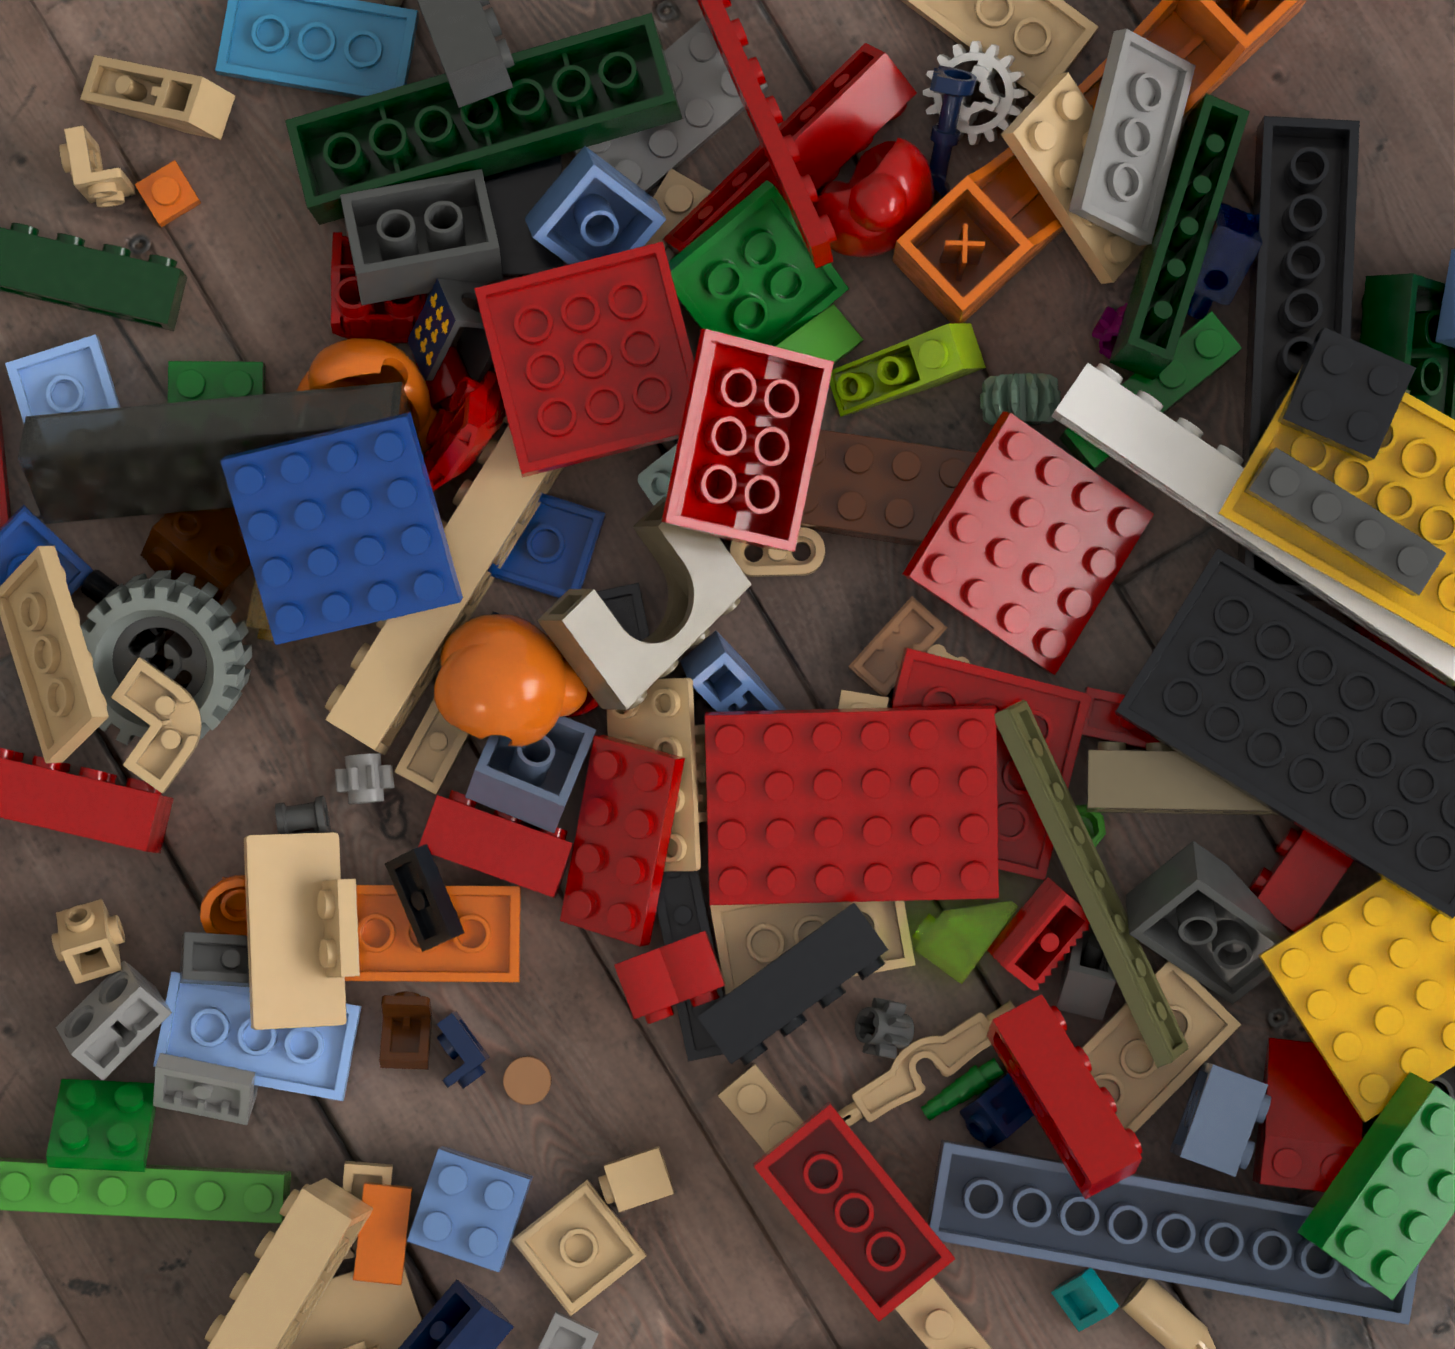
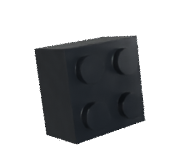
(1346, 394)

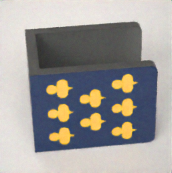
(439, 324)

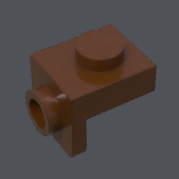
(405, 1031)

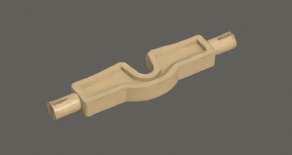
(903, 1082)

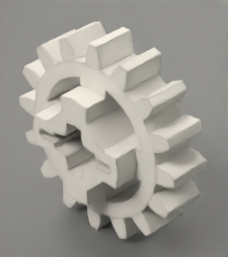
(985, 73)

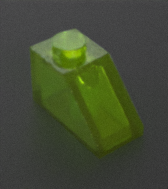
(961, 936)

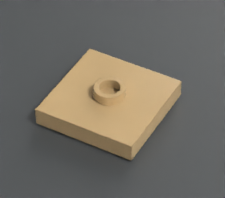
(579, 1247)

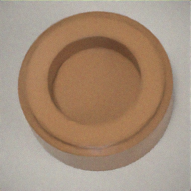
(527, 1080)

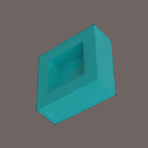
(1085, 1299)

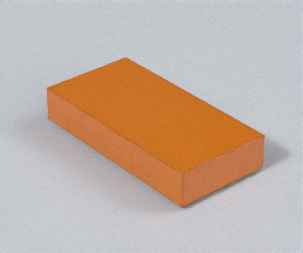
(384, 1235)

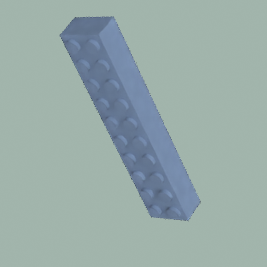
(1146, 1231)

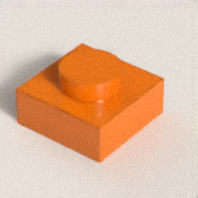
(168, 193)

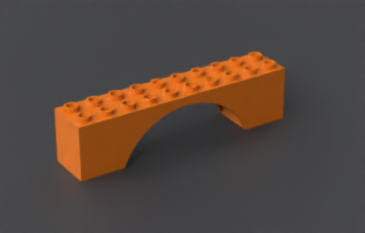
(998, 216)

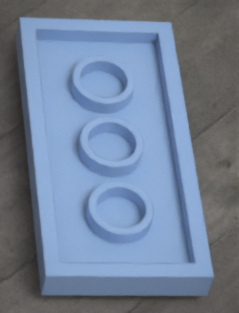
(216, 1028)

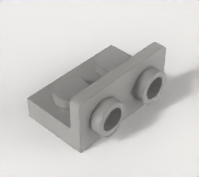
(204, 1089)

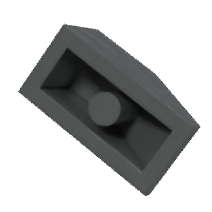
(1086, 979)

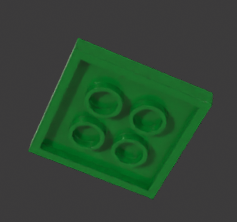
(754, 273)

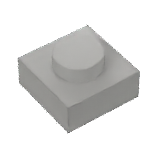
(568, 1334)

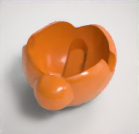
(372, 362)
(505, 680)

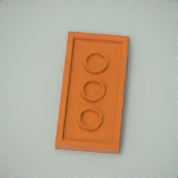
(482, 954)

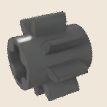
(884, 1028)

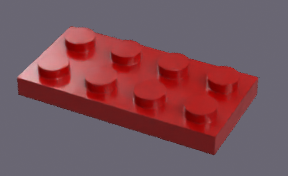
(622, 840)

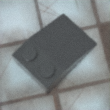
(1205, 922)

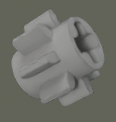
(364, 778)

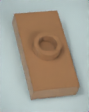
(881, 659)

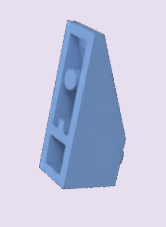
(727, 678)

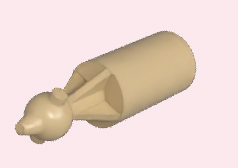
(1166, 1317)

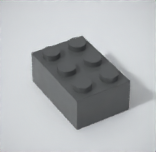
(419, 233)

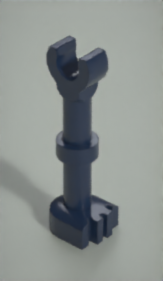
(954, 85)

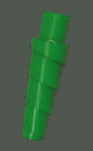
(964, 1087)

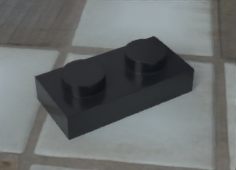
(424, 897)

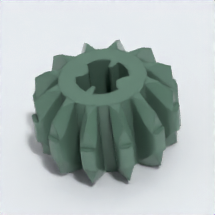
(1025, 395)

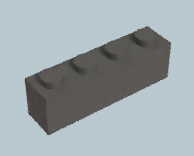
(467, 47)
(1345, 522)

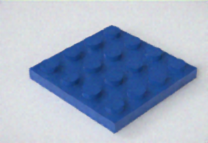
(342, 528)

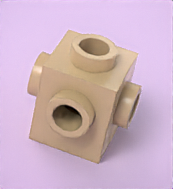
(88, 941)

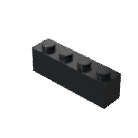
(792, 984)

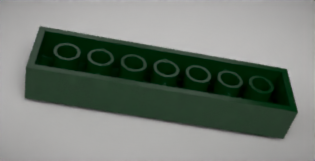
(560, 101)

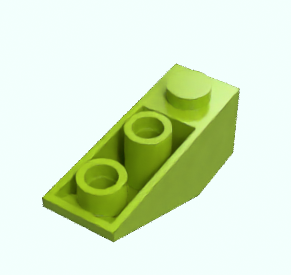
(907, 368)

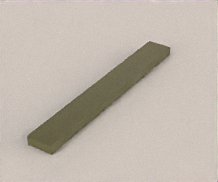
(1091, 883)

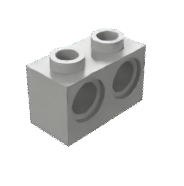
(113, 1020)

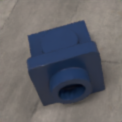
(460, 1041)
(996, 1112)

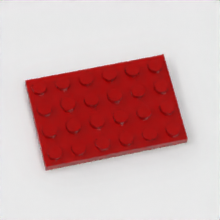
(852, 805)

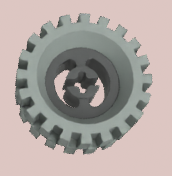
(202, 644)

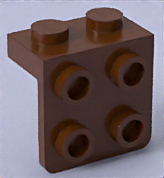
(201, 545)

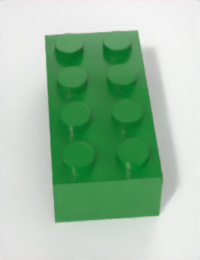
(1392, 1190)

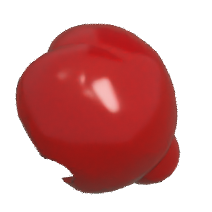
(880, 201)

